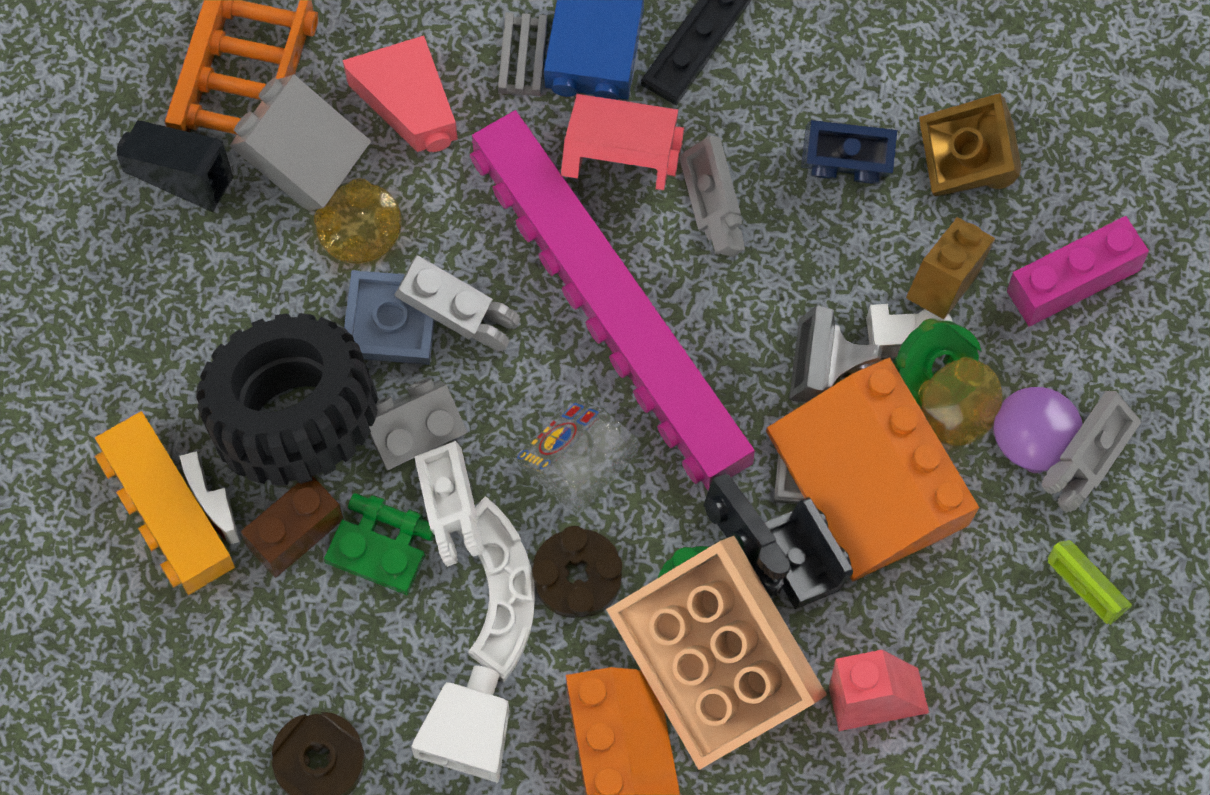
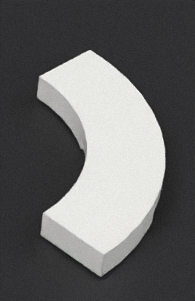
(510, 592)

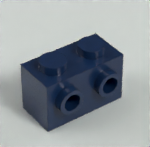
(848, 149)

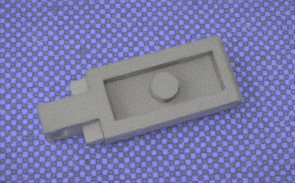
(713, 195)

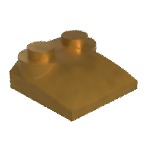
(971, 146)

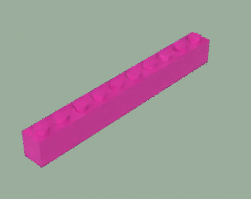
(611, 300)

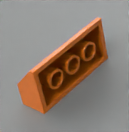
(620, 734)

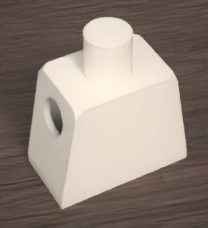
(466, 727)

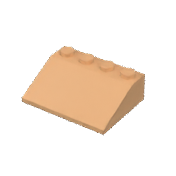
(716, 652)

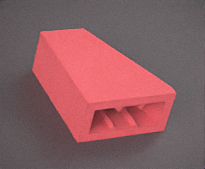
(405, 92)
(875, 690)

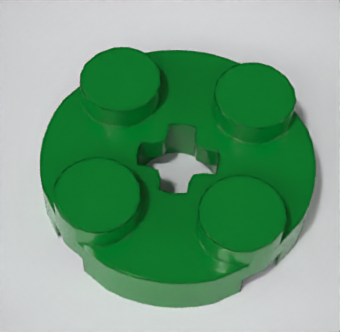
(927, 343)

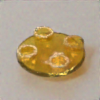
(359, 222)
(961, 401)

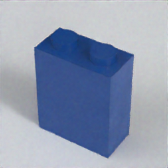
(593, 47)

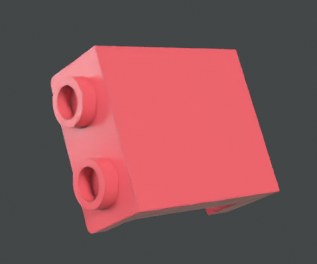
(622, 134)

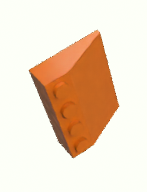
(874, 468)

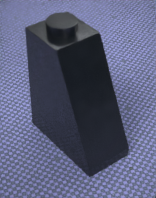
(177, 162)

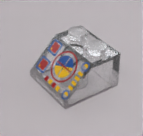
(578, 454)

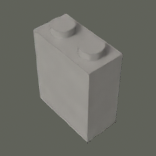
(299, 142)

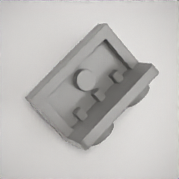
(415, 422)

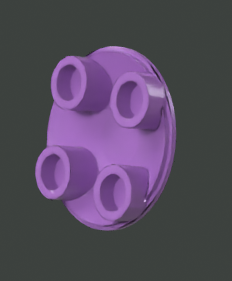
(1036, 427)

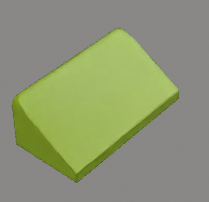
(1088, 581)

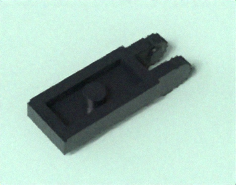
(738, 518)

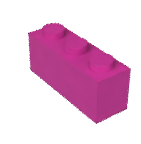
(1077, 271)

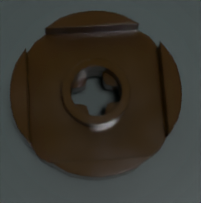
(579, 598)
(314, 733)

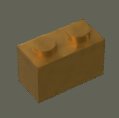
(950, 268)

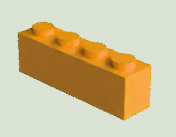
(164, 503)

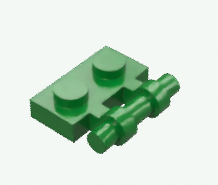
(374, 555)

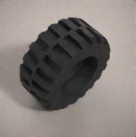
(296, 439)

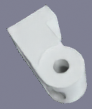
(892, 330)

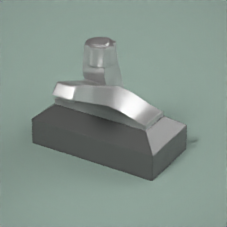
(825, 355)

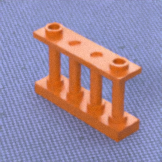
(210, 40)

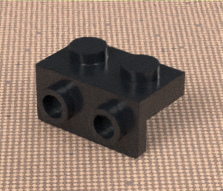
(815, 557)

